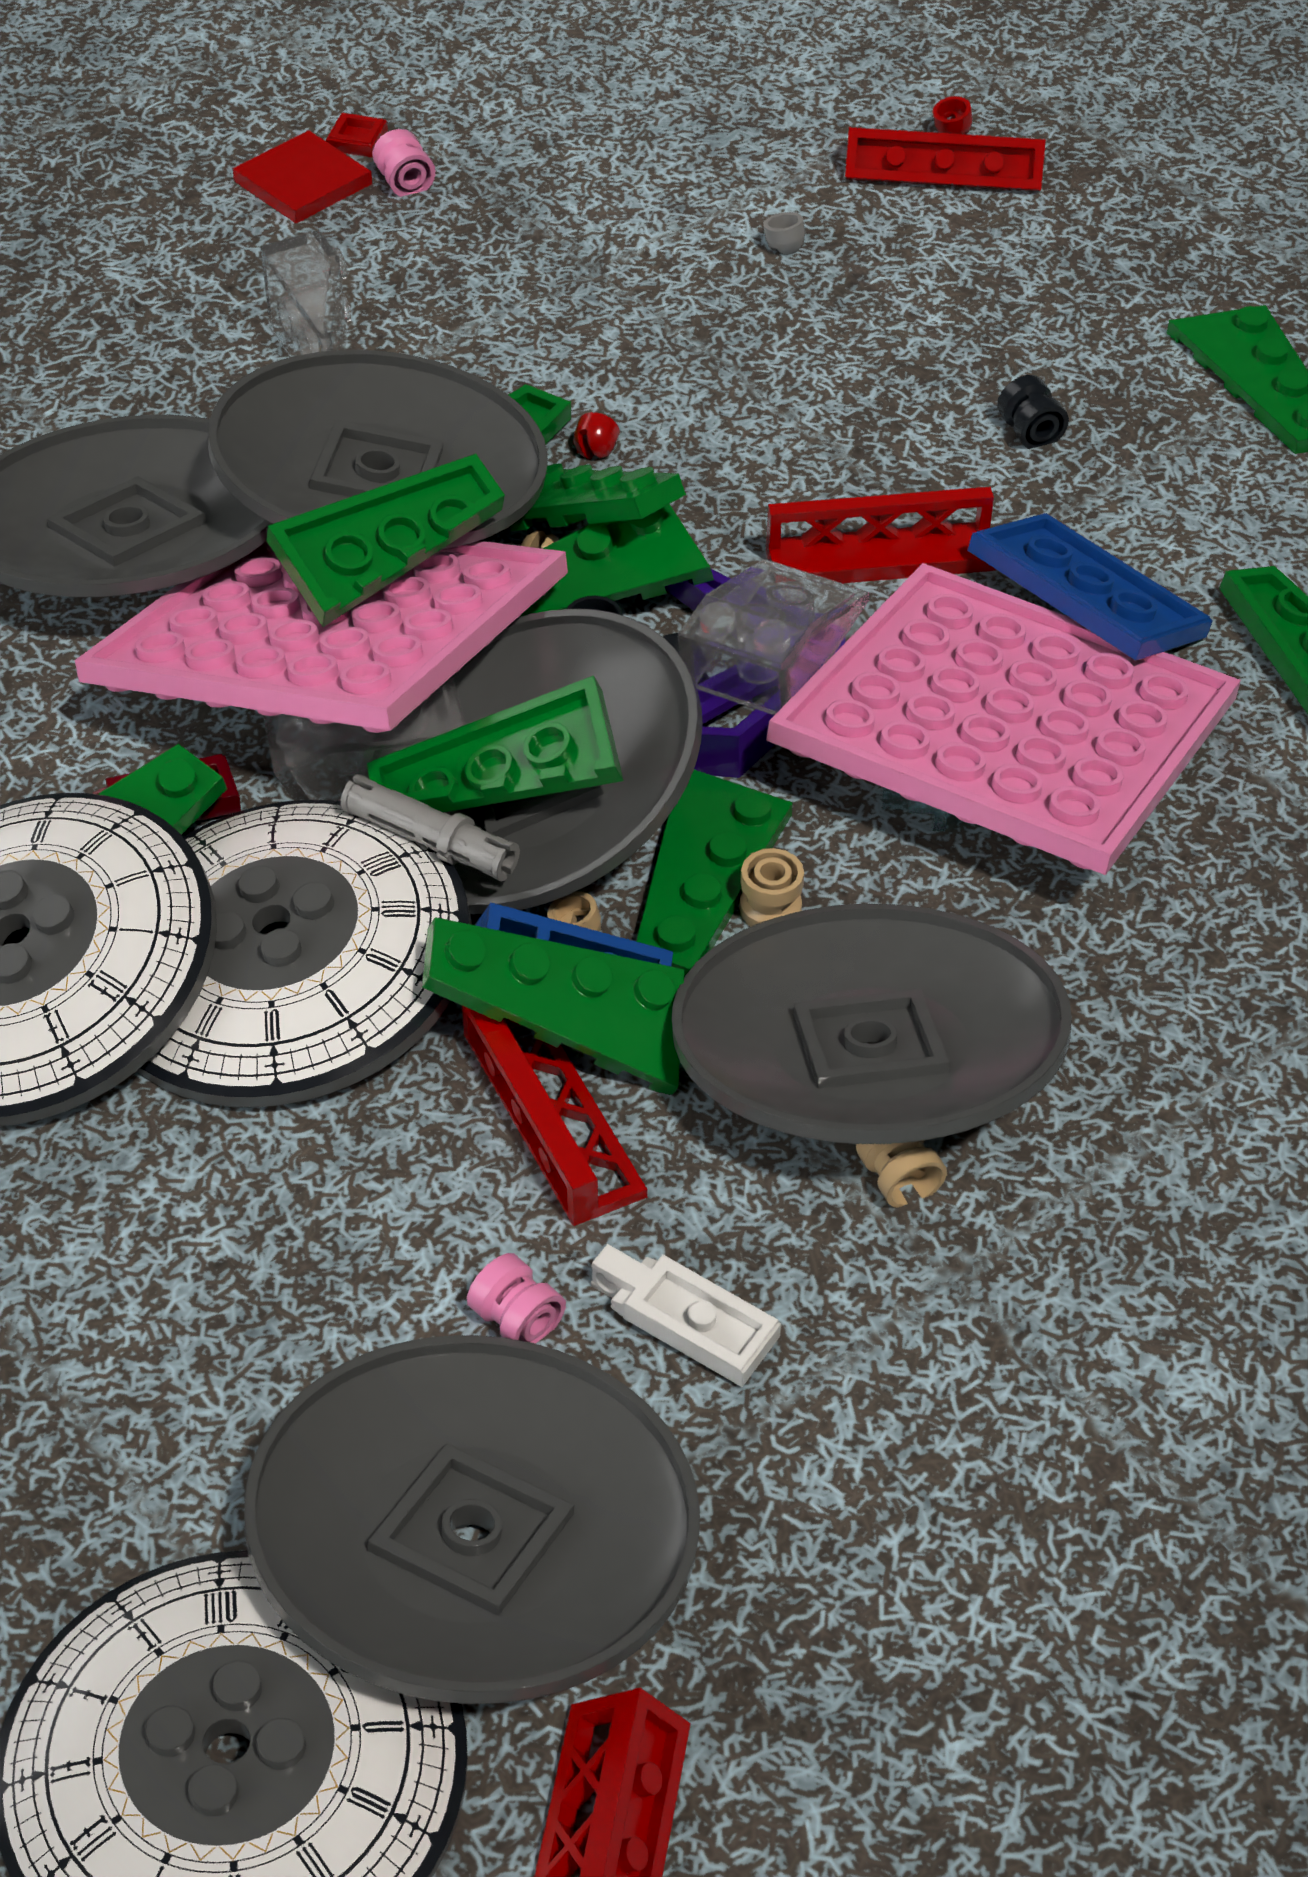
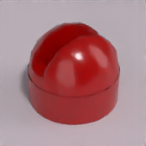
(960, 112)
(595, 435)

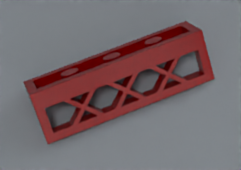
(945, 159)
(879, 547)
(541, 1123)
(634, 1783)

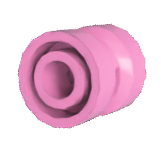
(403, 162)
(514, 1300)

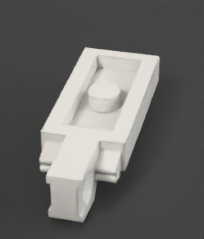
(687, 1312)

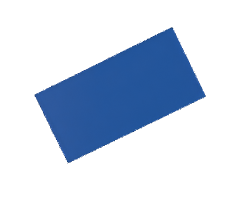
(1090, 586)

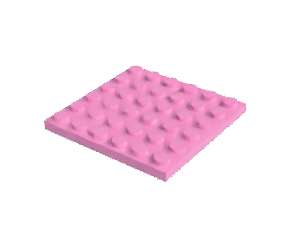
(258, 646)
(1006, 717)

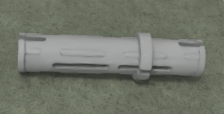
(449, 835)

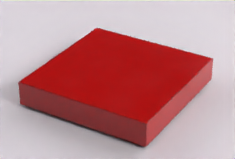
(302, 176)

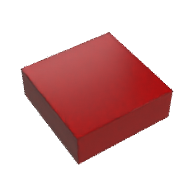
(357, 134)

